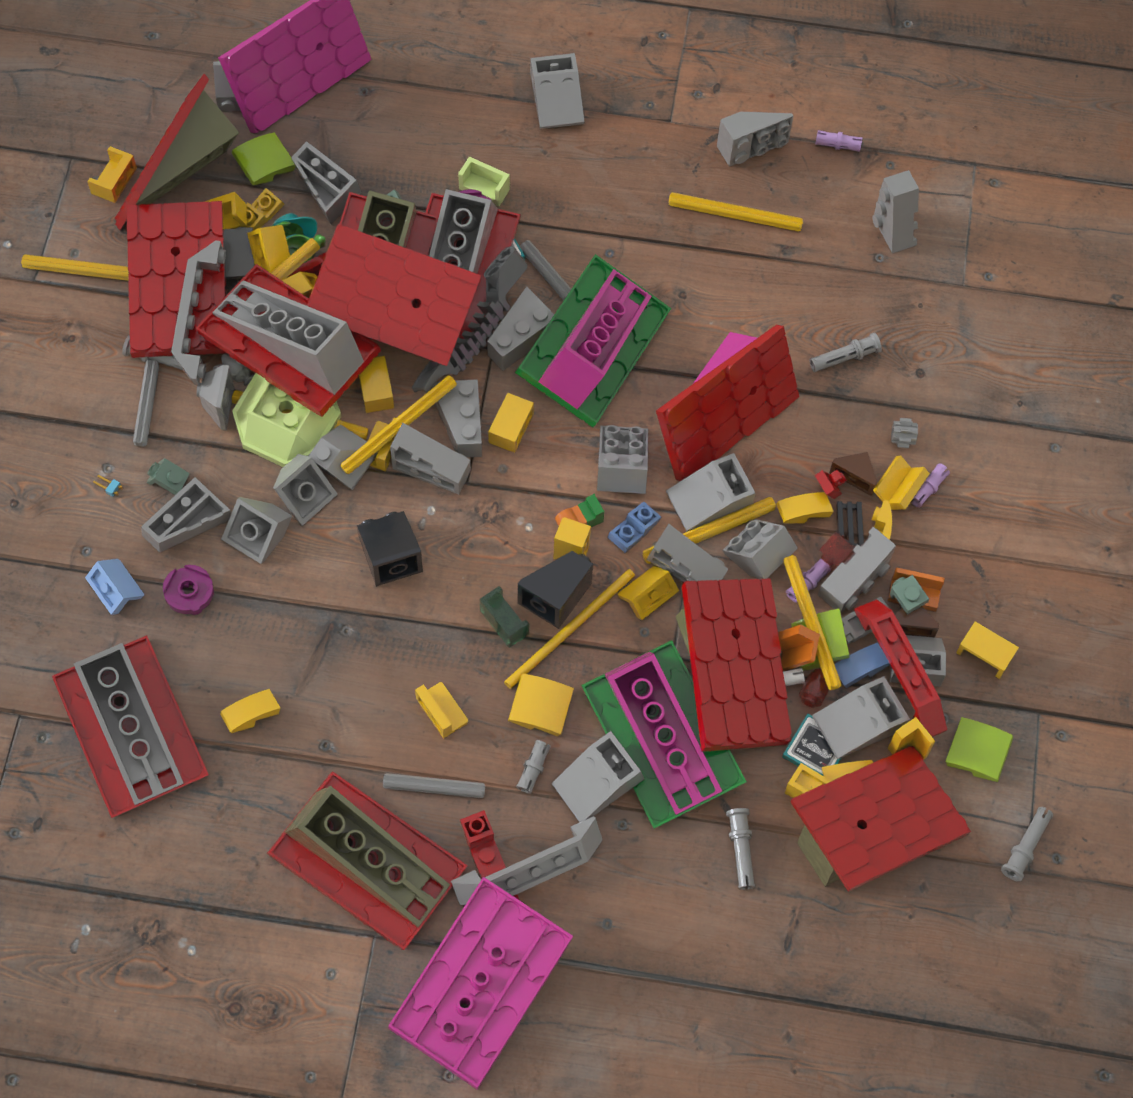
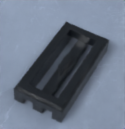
(859, 520)

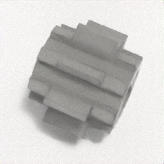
(904, 433)

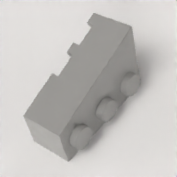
(325, 180)
(896, 211)
(518, 330)
(461, 417)
(429, 460)
(185, 516)
(685, 558)
(858, 572)

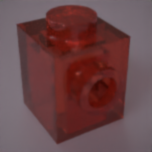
(836, 549)

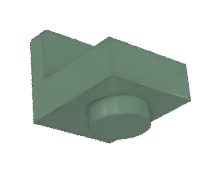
(167, 476)
(908, 594)

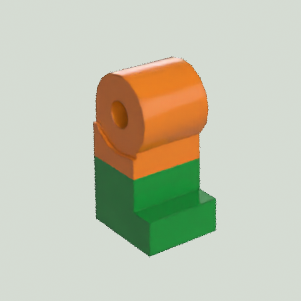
(588, 512)

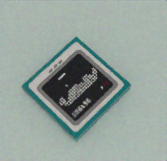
(810, 747)

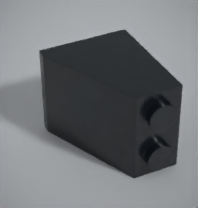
(390, 548)
(556, 588)

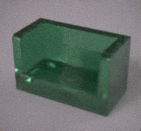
(503, 617)

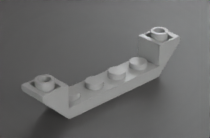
(210, 259)
(539, 866)

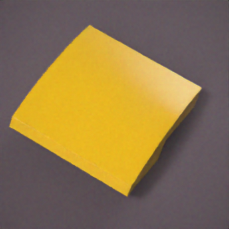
(541, 704)

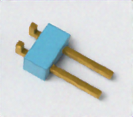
(112, 488)

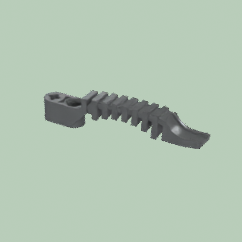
(499, 280)

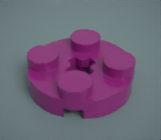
(184, 577)

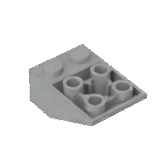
(557, 90)
(752, 134)
(623, 459)
(711, 492)
(861, 718)
(597, 778)

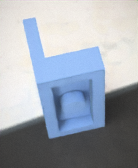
(113, 584)

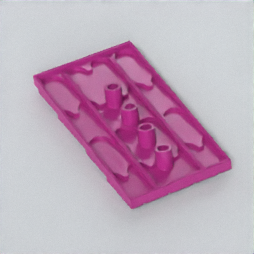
(294, 60)
(495, 964)

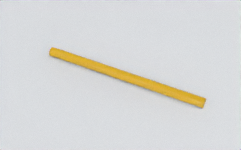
(569, 628)

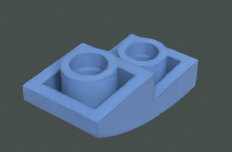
(635, 527)
(860, 664)

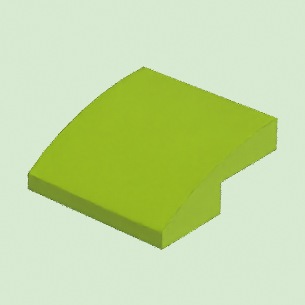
(263, 158)
(834, 634)
(979, 749)

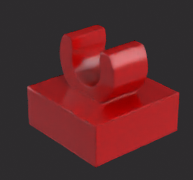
(830, 482)

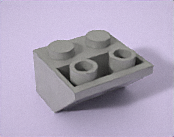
(760, 548)
(931, 655)

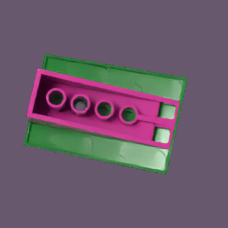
(593, 341)
(664, 742)

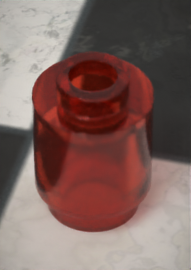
(814, 689)

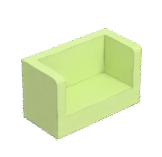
(484, 178)

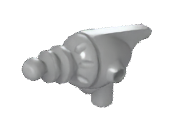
(238, 371)

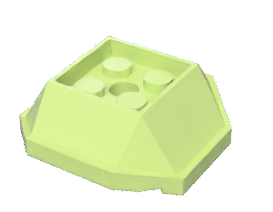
(278, 434)

